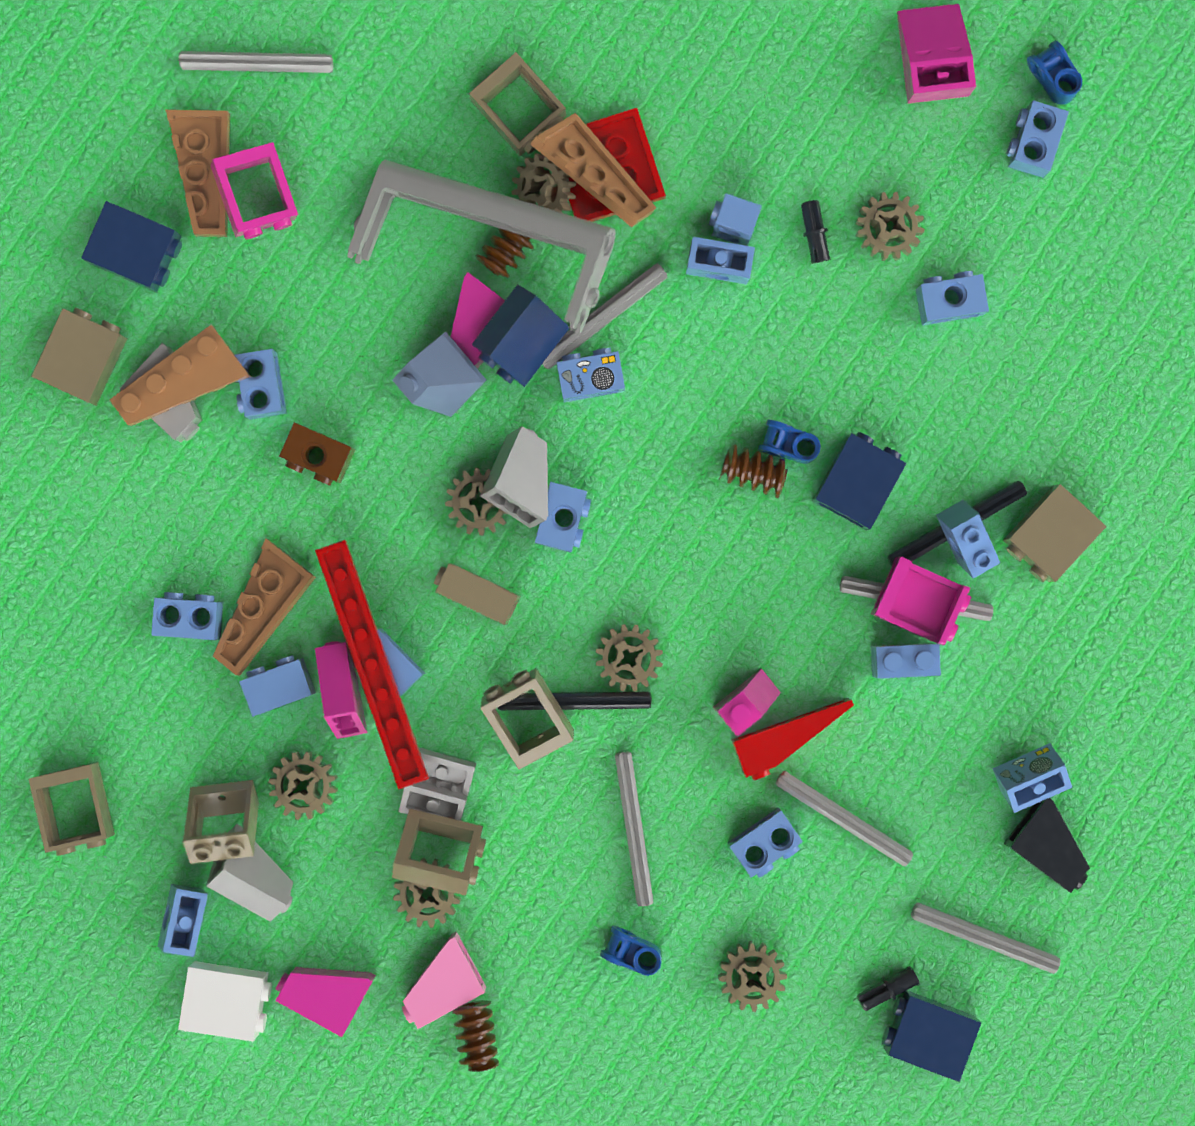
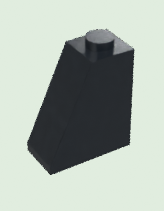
(1049, 846)

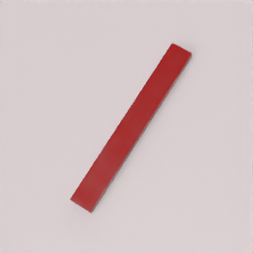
(372, 664)

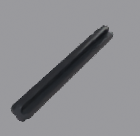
(984, 509)
(583, 701)

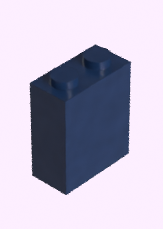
(132, 247)
(520, 336)
(860, 480)
(931, 1035)

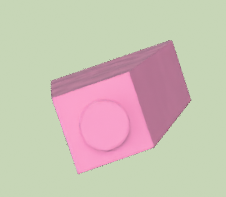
(444, 984)

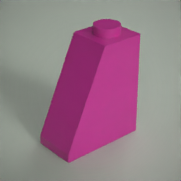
(474, 310)
(340, 690)
(747, 702)
(324, 995)

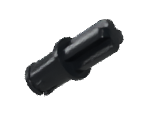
(815, 231)
(888, 988)

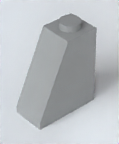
(180, 421)
(520, 478)
(253, 882)

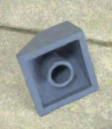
(440, 377)

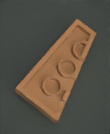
(198, 140)
(592, 166)
(187, 373)
(269, 596)

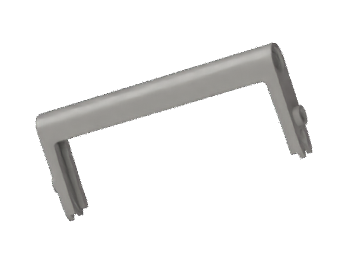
(494, 210)

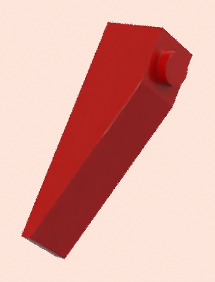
(773, 744)

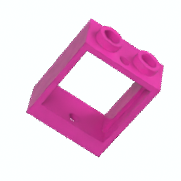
(244, 160)

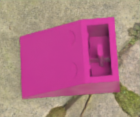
(935, 54)

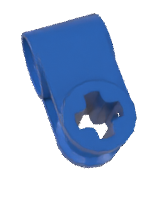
(1051, 68)
(787, 442)
(630, 951)

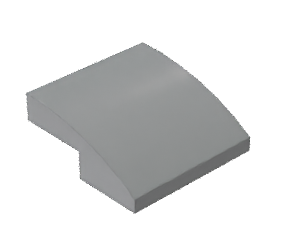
(446, 788)

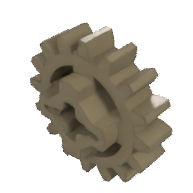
(541, 187)
(879, 221)
(465, 503)
(646, 646)
(311, 797)
(439, 902)
(742, 987)

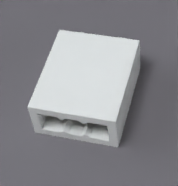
(224, 1001)

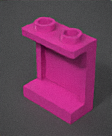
(921, 601)

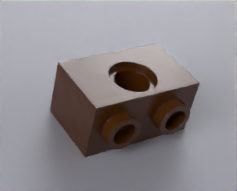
(300, 444)

